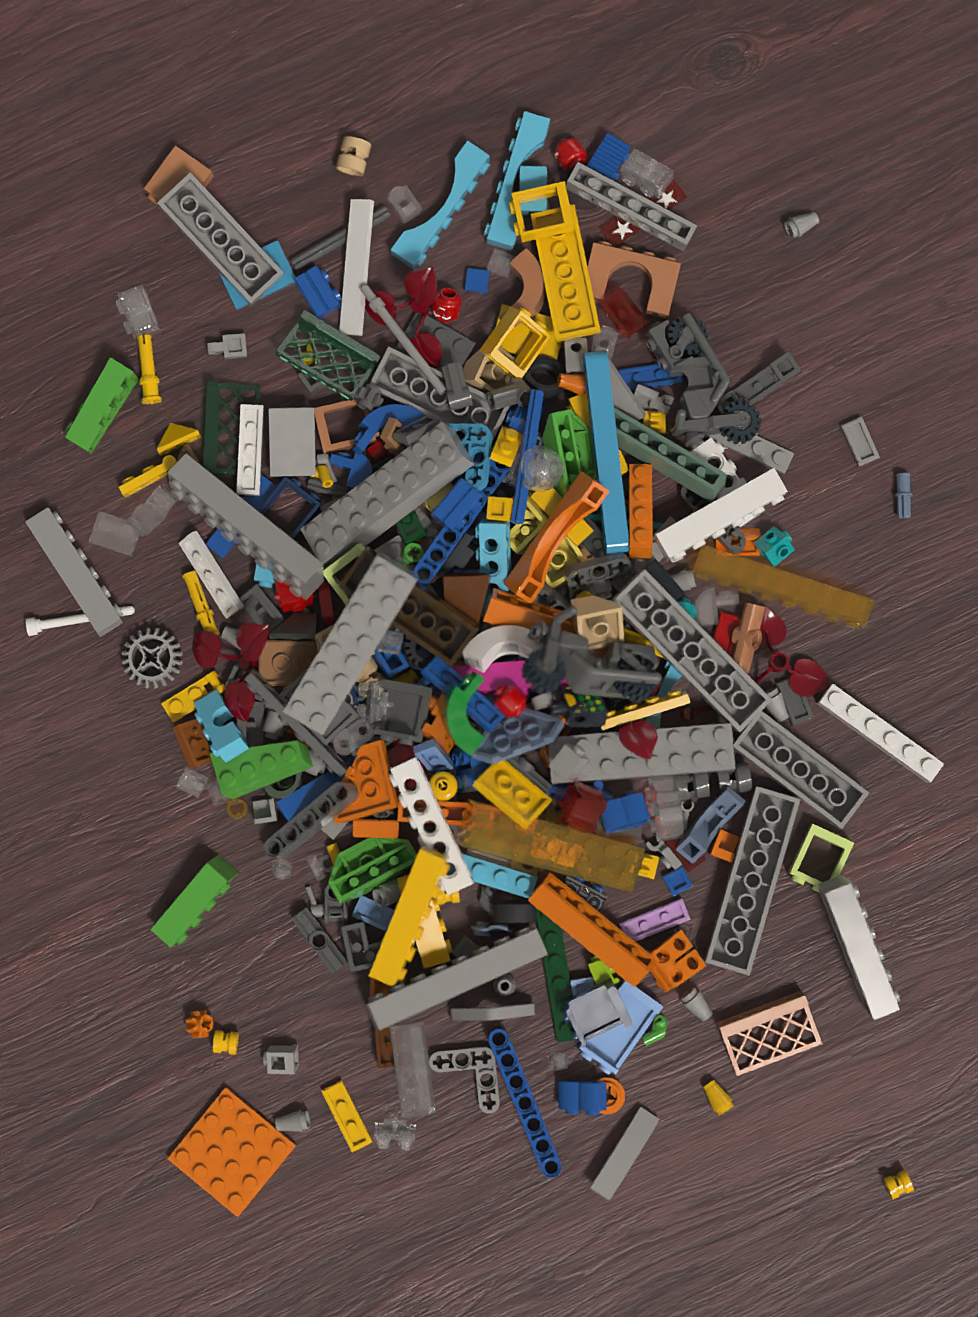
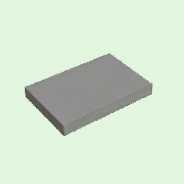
(292, 441)

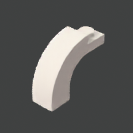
(498, 642)

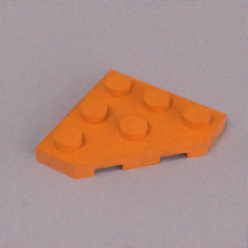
(372, 779)

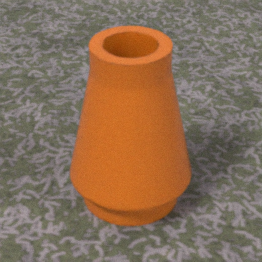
(573, 383)

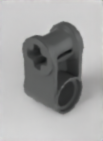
(333, 906)

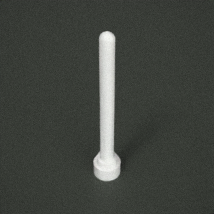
(36, 625)

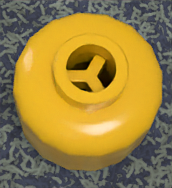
(451, 786)

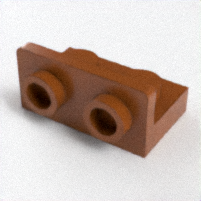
(193, 743)

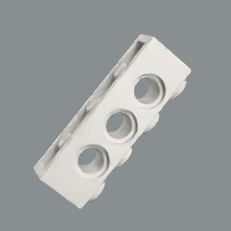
(712, 449)

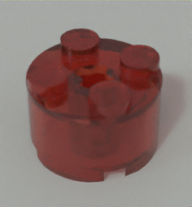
(581, 807)

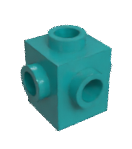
(774, 546)

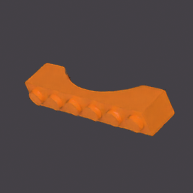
(531, 570)

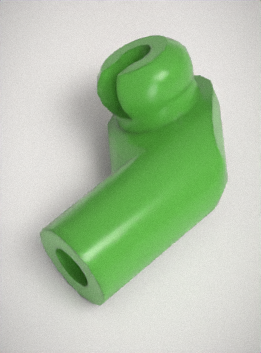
(658, 1030)

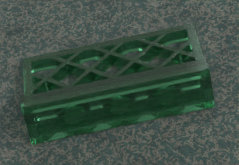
(337, 344)
(211, 423)

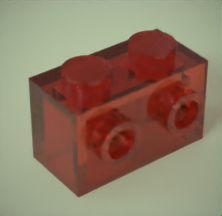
(624, 313)

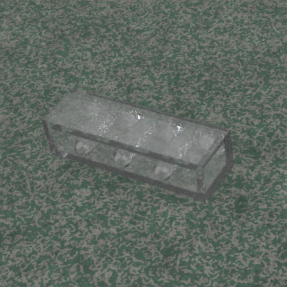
(412, 1069)

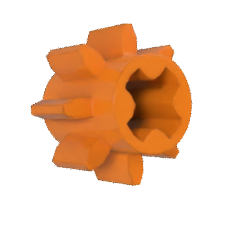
(199, 1024)

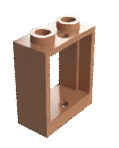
(319, 412)

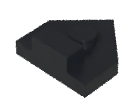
(462, 552)

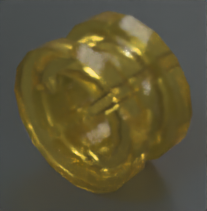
(235, 802)

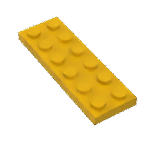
(566, 278)

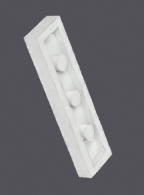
(250, 450)
(211, 574)

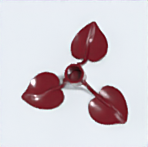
(423, 287)
(251, 640)
(807, 675)
(638, 737)

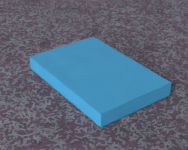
(276, 253)

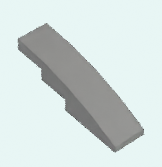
(624, 1153)

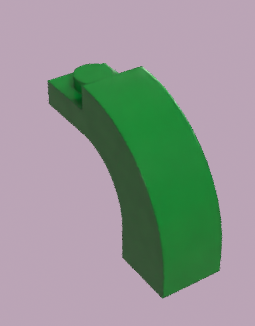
(455, 716)

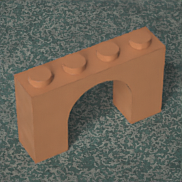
(661, 273)

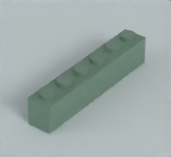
(668, 457)

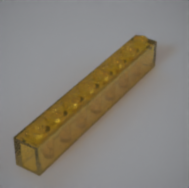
(783, 586)

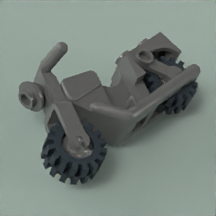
(705, 383)
(567, 657)

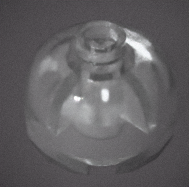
(542, 468)

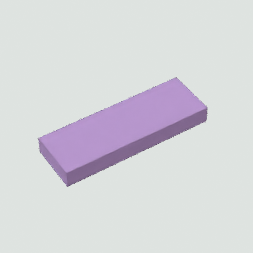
(655, 920)

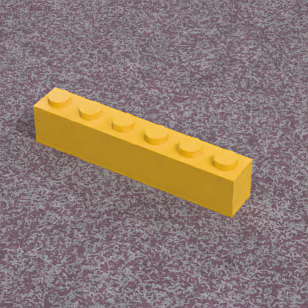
(409, 916)

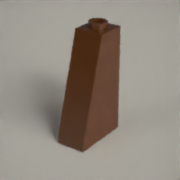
(467, 594)

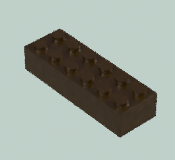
(422, 615)

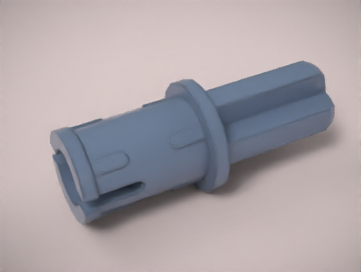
(903, 495)

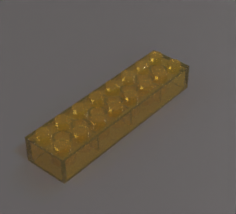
(551, 847)

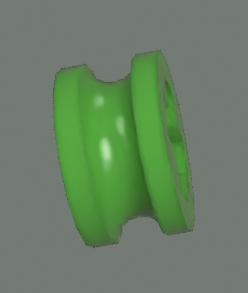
(416, 547)

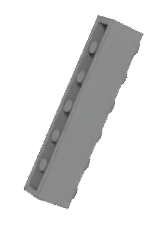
(74, 572)

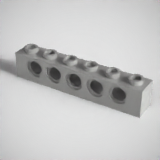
(630, 206)

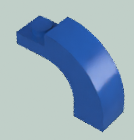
(377, 420)

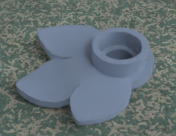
(485, 929)

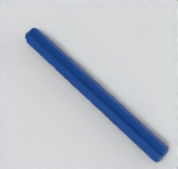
(529, 440)

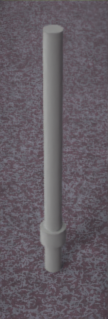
(377, 305)

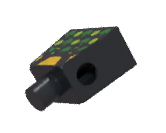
(579, 709)

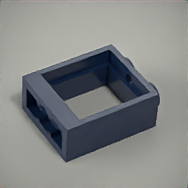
(295, 486)

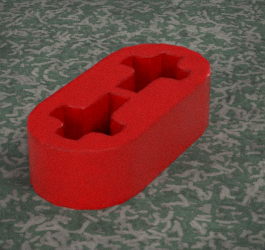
(326, 604)

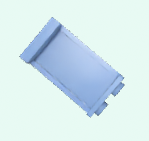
(615, 1044)

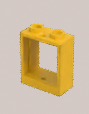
(536, 194)
(530, 350)

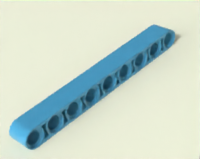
(606, 450)

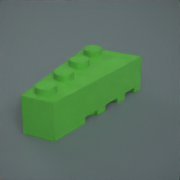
(101, 405)
(260, 767)
(194, 901)

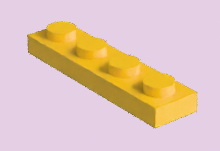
(651, 706)

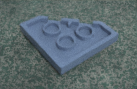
(518, 736)

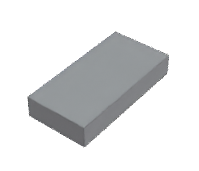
(860, 441)

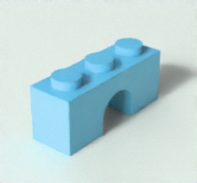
(226, 739)

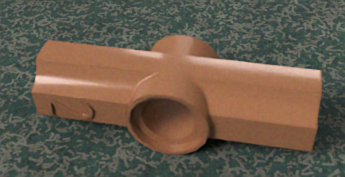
(747, 635)

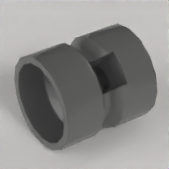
(741, 781)
(699, 787)

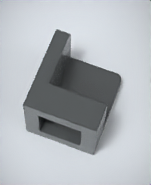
(311, 384)

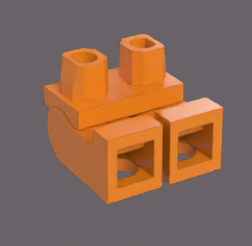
(437, 729)
(671, 972)

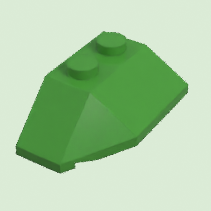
(573, 443)
(369, 865)

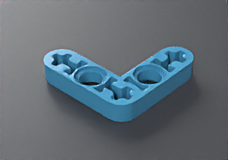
(474, 446)

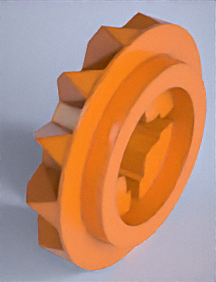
(616, 1091)

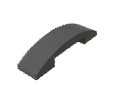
(762, 383)

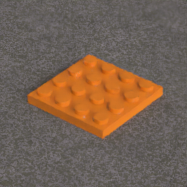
(231, 1152)

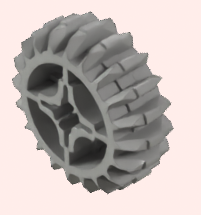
(159, 650)

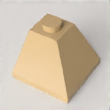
(485, 374)
(598, 621)

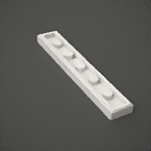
(356, 266)

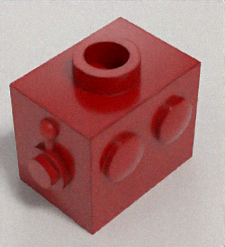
(288, 600)

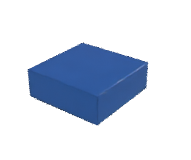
(477, 281)
(677, 881)

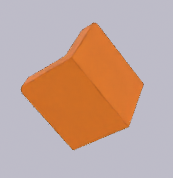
(724, 845)

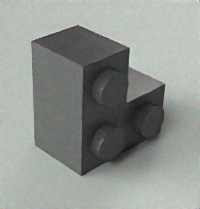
(359, 951)

